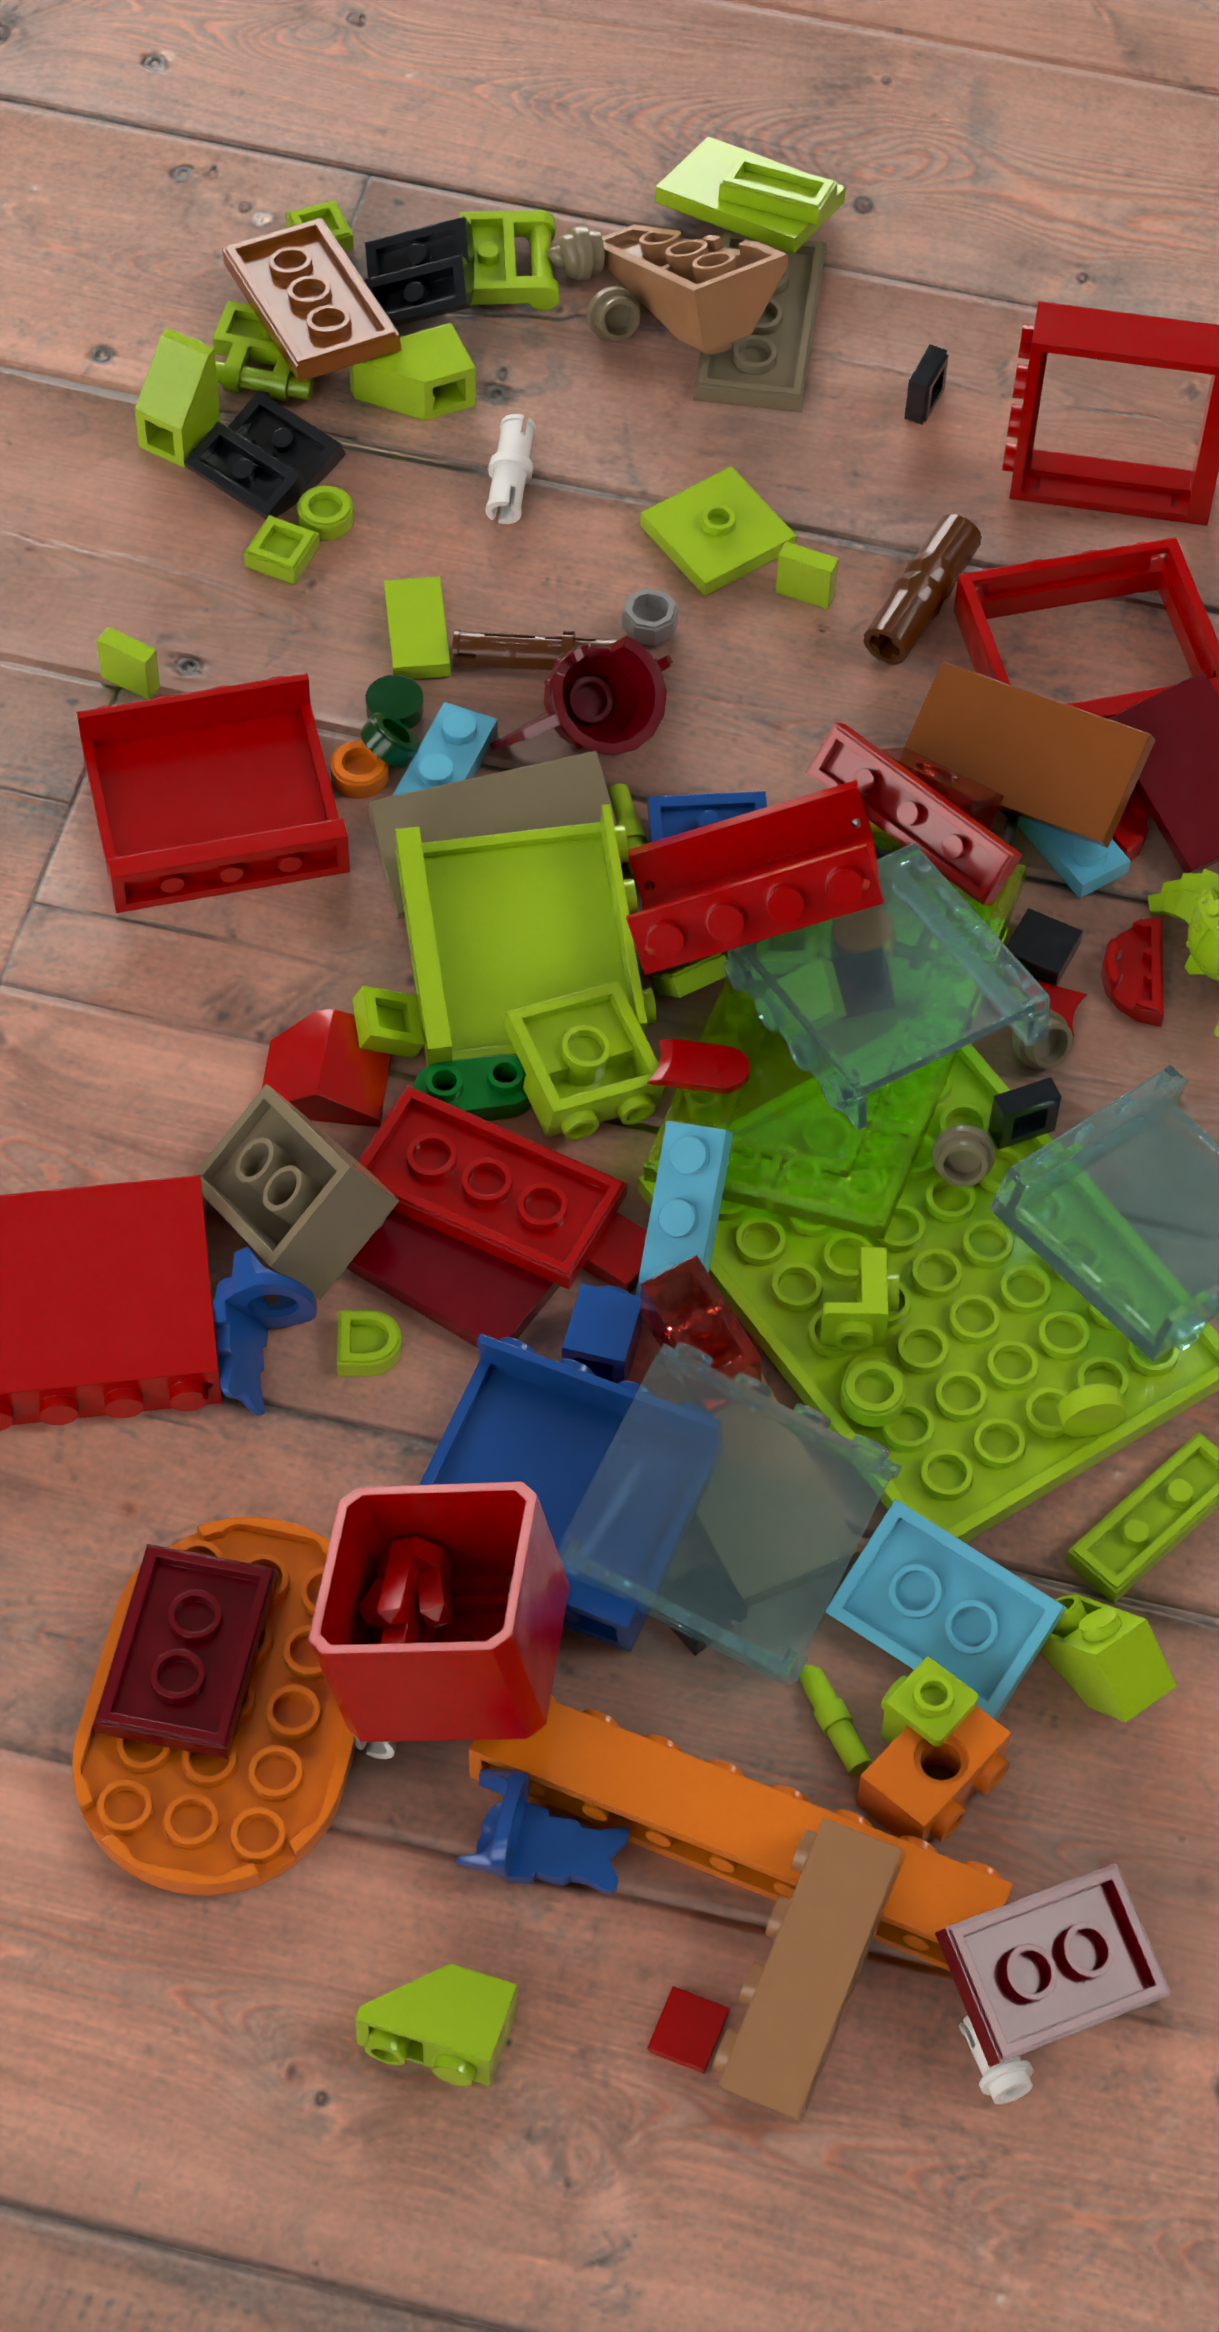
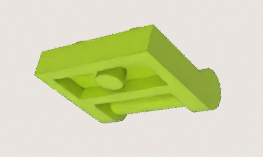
(496, 263)

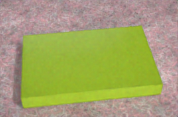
(695, 191)

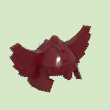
(601, 699)

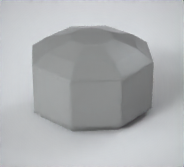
(650, 616)

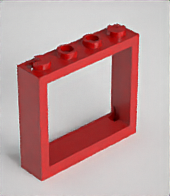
(1102, 482)
(1082, 579)

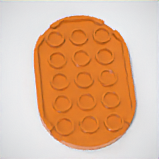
(244, 1819)

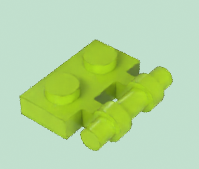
(245, 340)

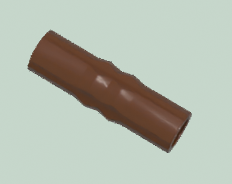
(922, 589)

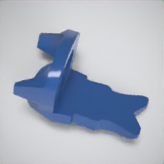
(244, 1321)
(528, 1844)

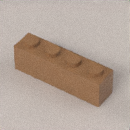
(810, 1969)

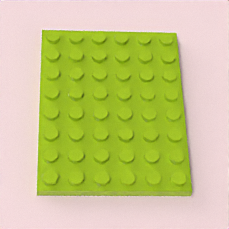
(977, 1333)

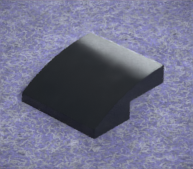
(422, 271)
(265, 457)

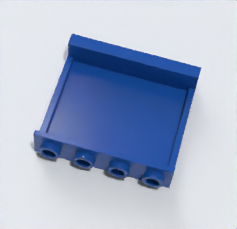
(548, 1429)

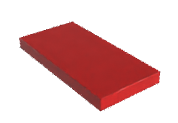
(492, 1187)

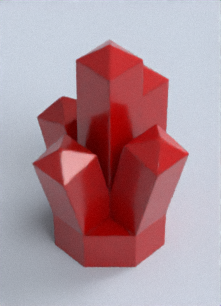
(410, 1592)

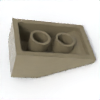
(293, 1192)

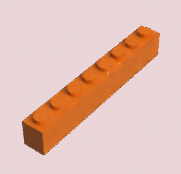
(725, 1821)

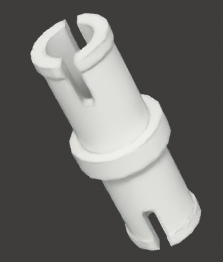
(510, 469)

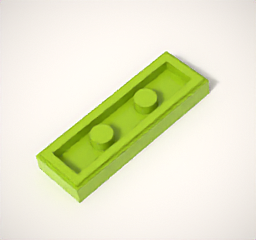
(1150, 1520)

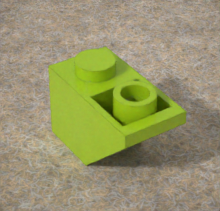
(421, 380)
(178, 397)
(1108, 1657)
(444, 2022)

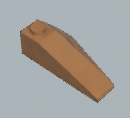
(696, 285)

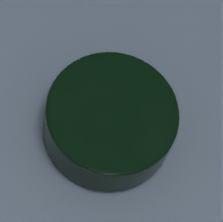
(397, 697)
(389, 739)

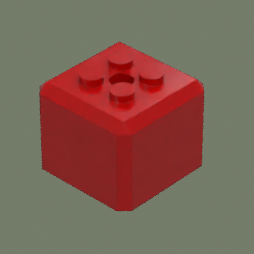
(508, 1602)

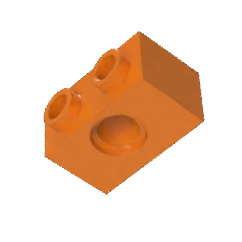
(915, 1804)

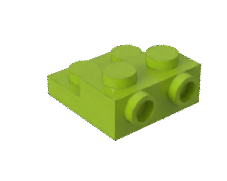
(584, 1061)

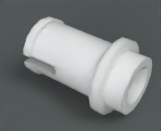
(1003, 2081)

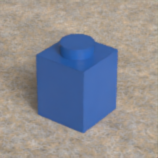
(604, 1331)

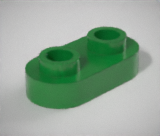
(476, 1085)

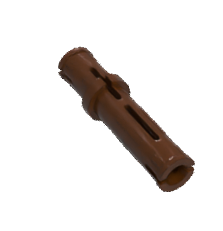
(516, 650)

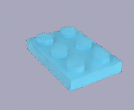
(939, 1598)

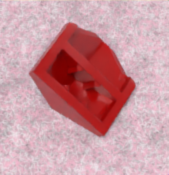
(326, 1072)

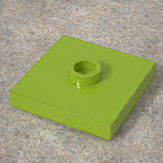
(717, 530)

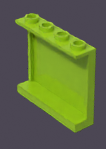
(514, 926)

